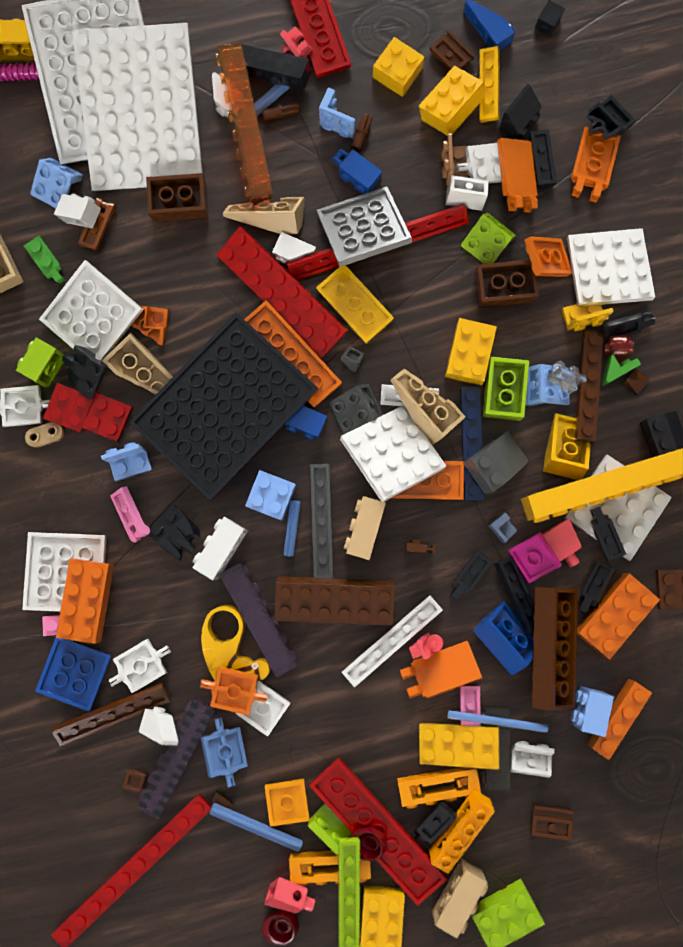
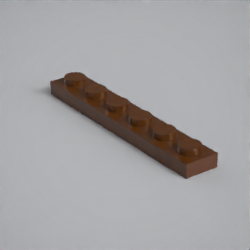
(589, 391)
(110, 714)

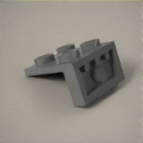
(355, 408)

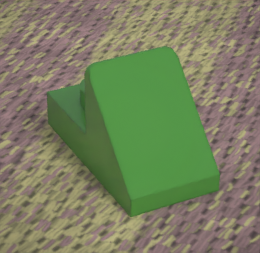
(615, 370)

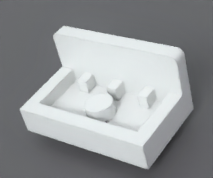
(531, 759)

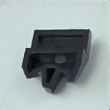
(609, 118)
(84, 371)
(174, 532)

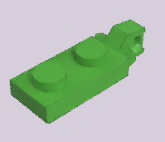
(44, 259)

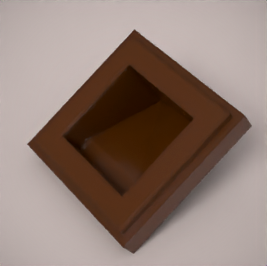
(636, 381)

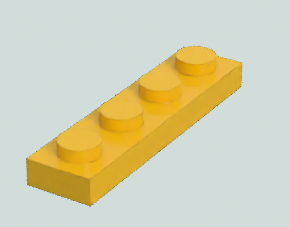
(490, 76)

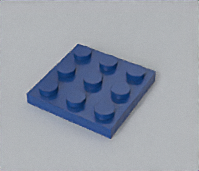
(73, 673)

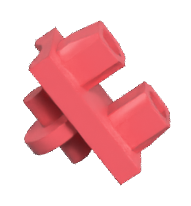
(293, 48)
(426, 646)

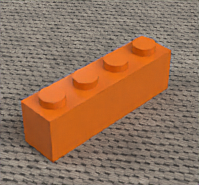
(623, 714)

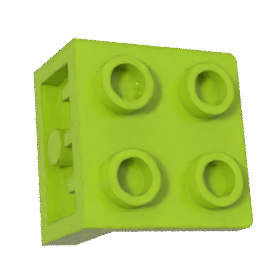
(487, 239)
(328, 827)

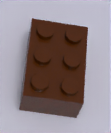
(177, 197)
(506, 284)

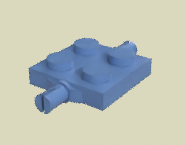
(224, 752)

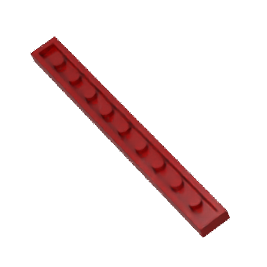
(418, 229)
(131, 871)

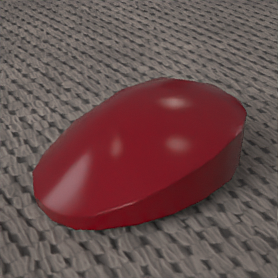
(372, 843)
(280, 927)

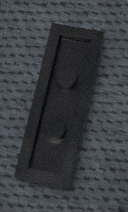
(543, 158)

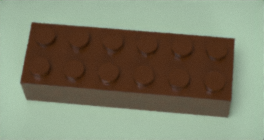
(334, 600)
(554, 648)

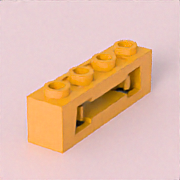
(431, 796)
(461, 831)
(301, 867)

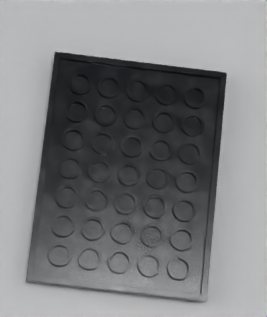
(224, 406)

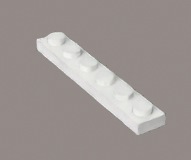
(392, 641)

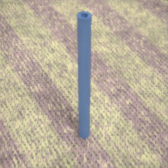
(497, 721)

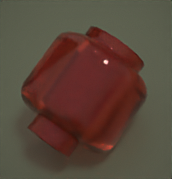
(620, 346)

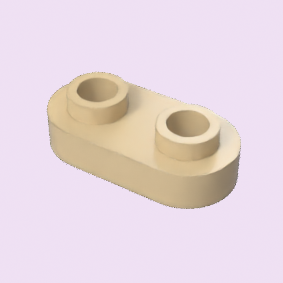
(43, 435)

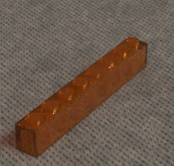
(245, 122)

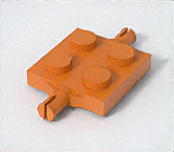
(234, 690)

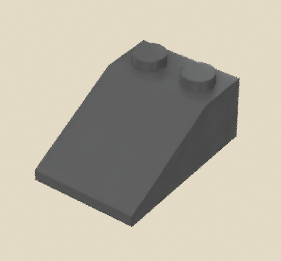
(496, 463)

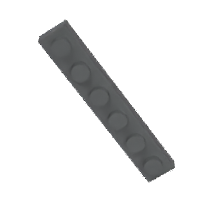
(321, 521)

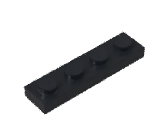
(517, 592)

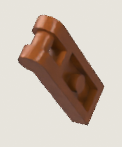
(91, 237)

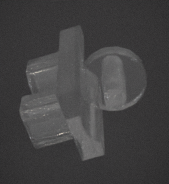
(566, 378)

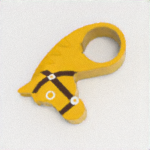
(225, 653)

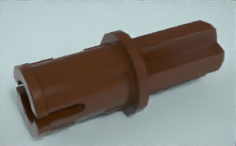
(280, 111)
(361, 132)

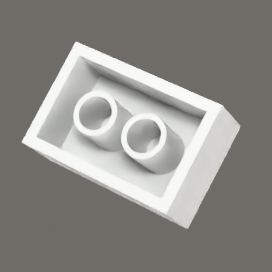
(219, 548)

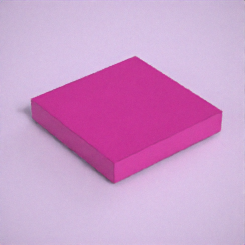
(534, 557)

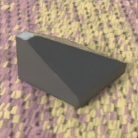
(352, 358)

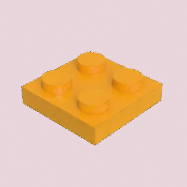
(287, 802)

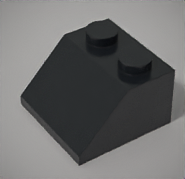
(521, 114)
(663, 433)

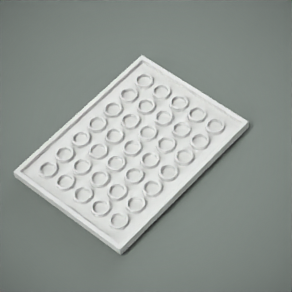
(52, 45)
(137, 103)

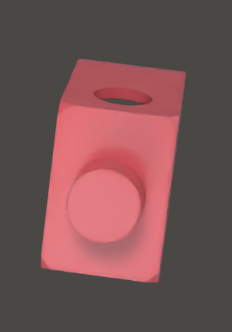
(563, 541)
(281, 896)

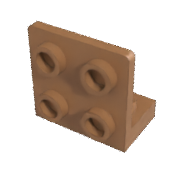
(451, 156)

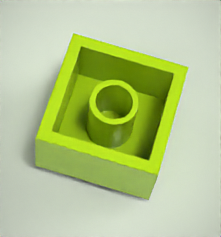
(40, 363)

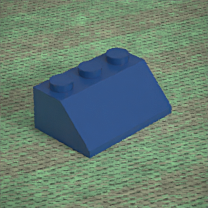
(506, 638)

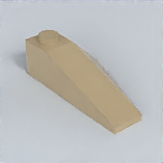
(274, 217)
(135, 363)
(427, 409)

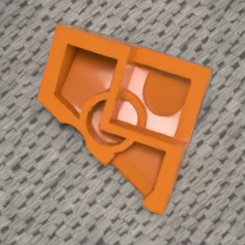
(153, 323)

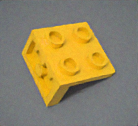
(579, 317)

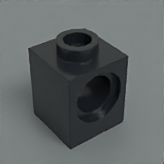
(549, 18)

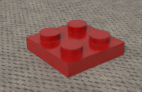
(67, 408)
(107, 417)

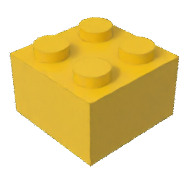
(398, 66)

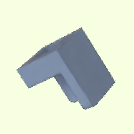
(502, 527)

